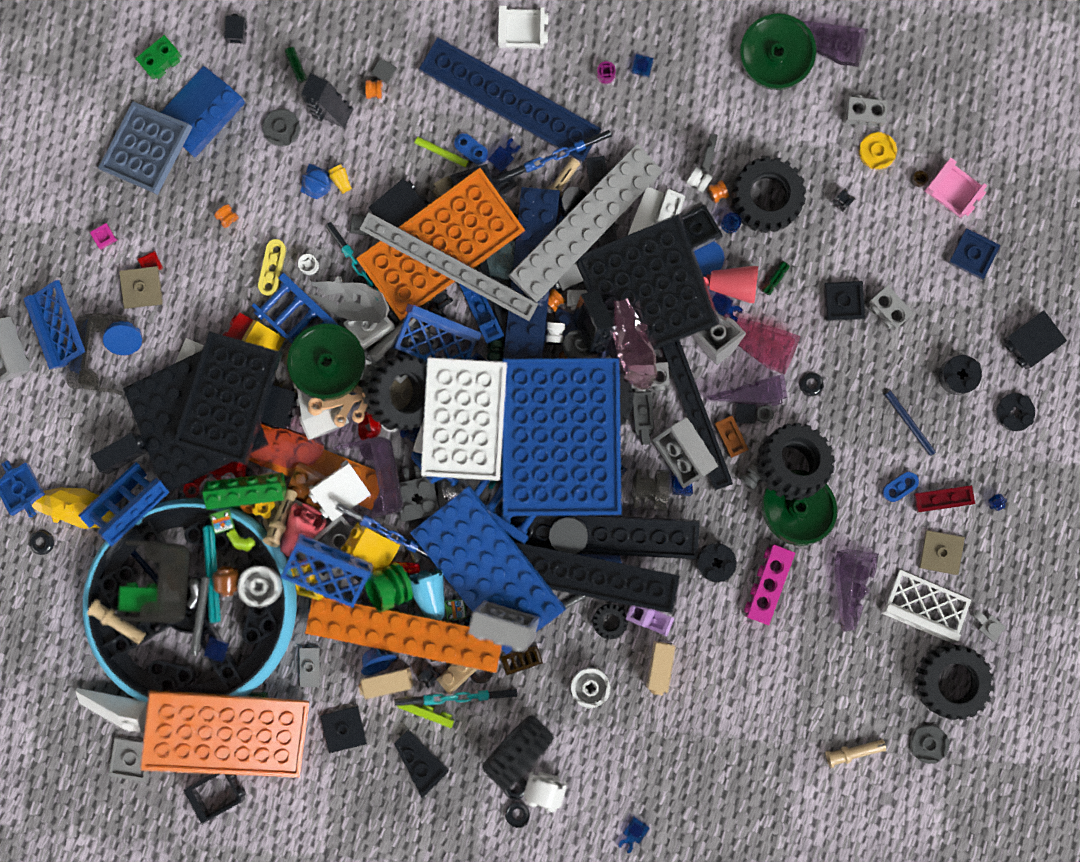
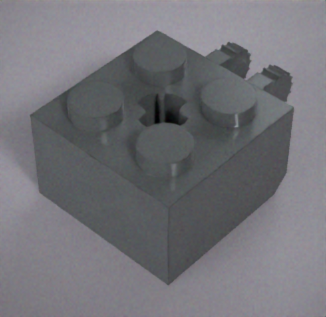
(422, 487)

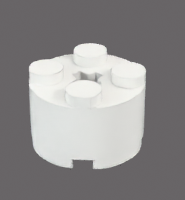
(249, 583)
(596, 696)
(545, 791)

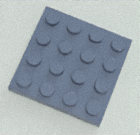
(145, 147)

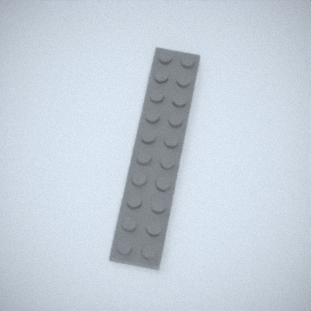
(585, 223)

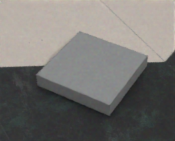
(126, 760)

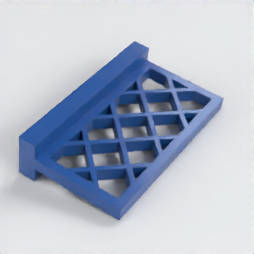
(438, 322)
(47, 328)
(331, 556)

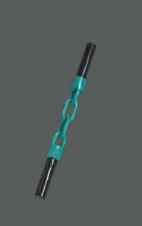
(346, 249)
(428, 699)

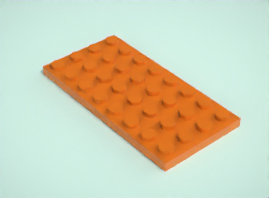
(463, 223)
(224, 734)

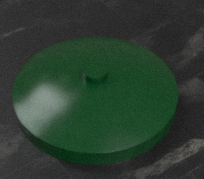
(778, 51)
(326, 361)
(803, 520)

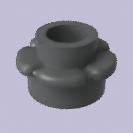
(769, 414)

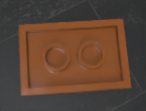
(300, 482)

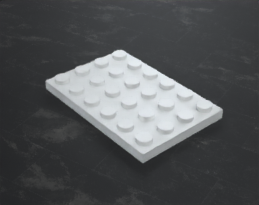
(463, 419)

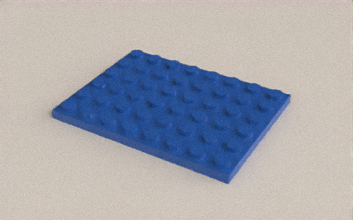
(561, 437)

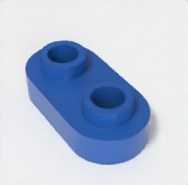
(471, 148)
(900, 487)

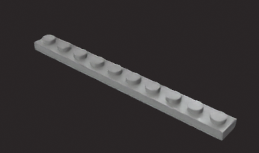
(449, 266)

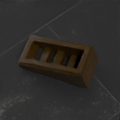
(519, 653)

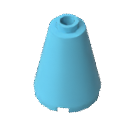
(429, 593)

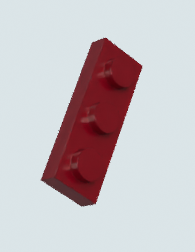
(944, 498)

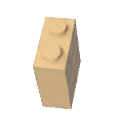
(660, 667)
(386, 683)

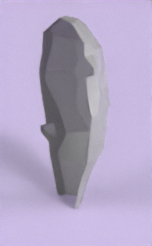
(366, 309)

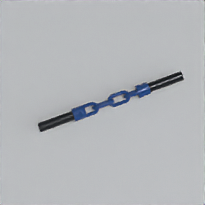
(530, 165)
(367, 521)

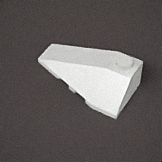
(320, 424)
(121, 711)

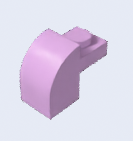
(650, 619)

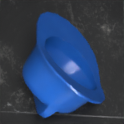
(315, 182)
(375, 661)

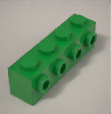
(244, 490)

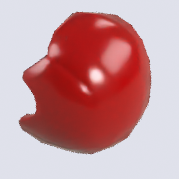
(374, 426)

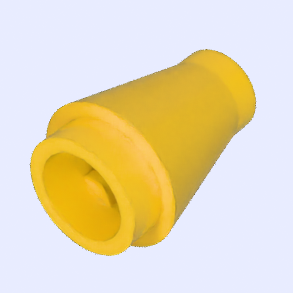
(340, 179)

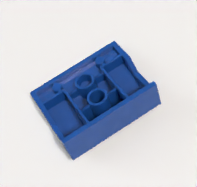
(206, 106)

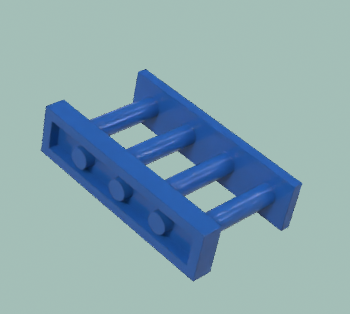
(313, 312)
(132, 512)
(517, 533)

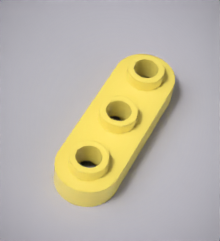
(272, 258)

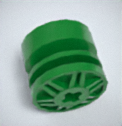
(388, 587)

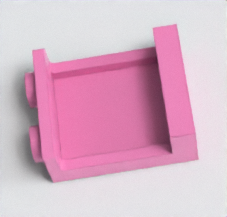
(955, 189)

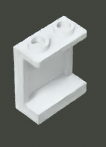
(522, 28)
(341, 487)

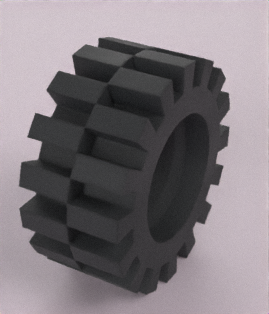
(598, 621)

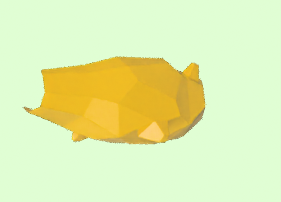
(67, 505)

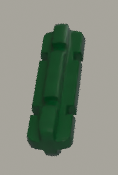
(295, 64)
(775, 278)

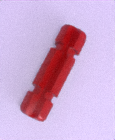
(409, 567)

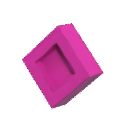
(103, 236)

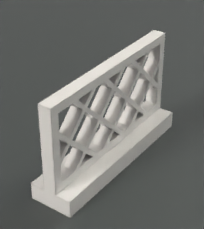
(925, 623)

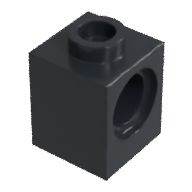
(235, 29)

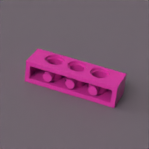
(784, 558)

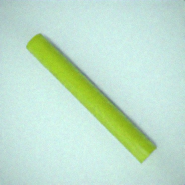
(442, 152)

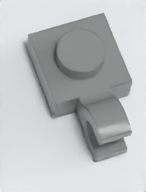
(989, 626)

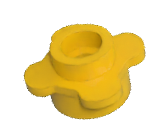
(265, 513)

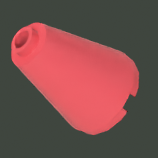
(735, 282)
(301, 520)

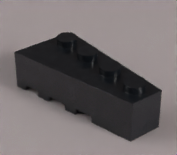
(325, 102)

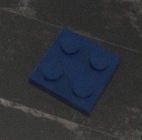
(974, 254)

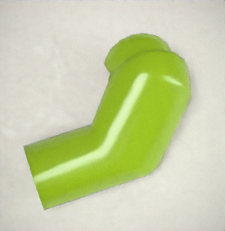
(240, 543)

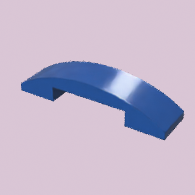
(483, 315)

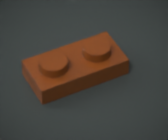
(731, 436)

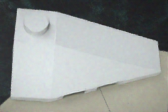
(647, 210)

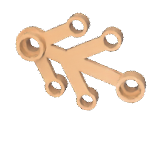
(347, 403)

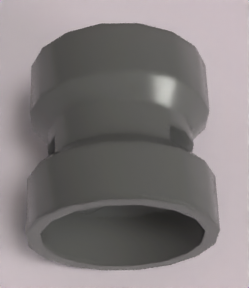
(751, 477)

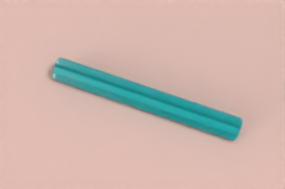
(211, 568)

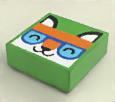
(222, 521)
(455, 609)

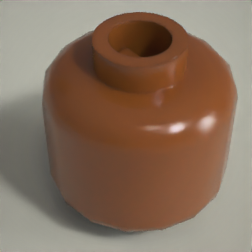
(226, 581)

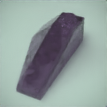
(838, 42)
(763, 392)
(851, 576)

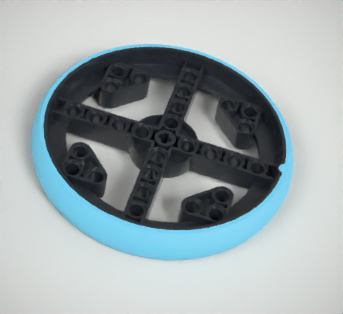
(125, 671)

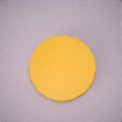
(874, 156)

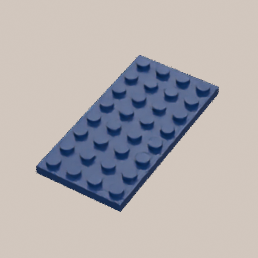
(484, 560)

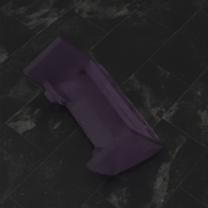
(382, 453)

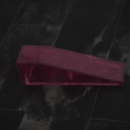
(768, 345)

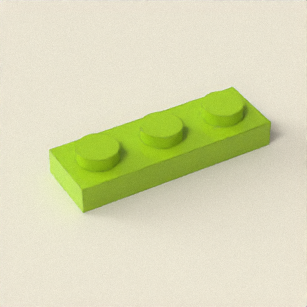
(427, 712)

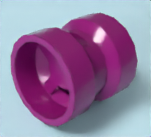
(606, 76)

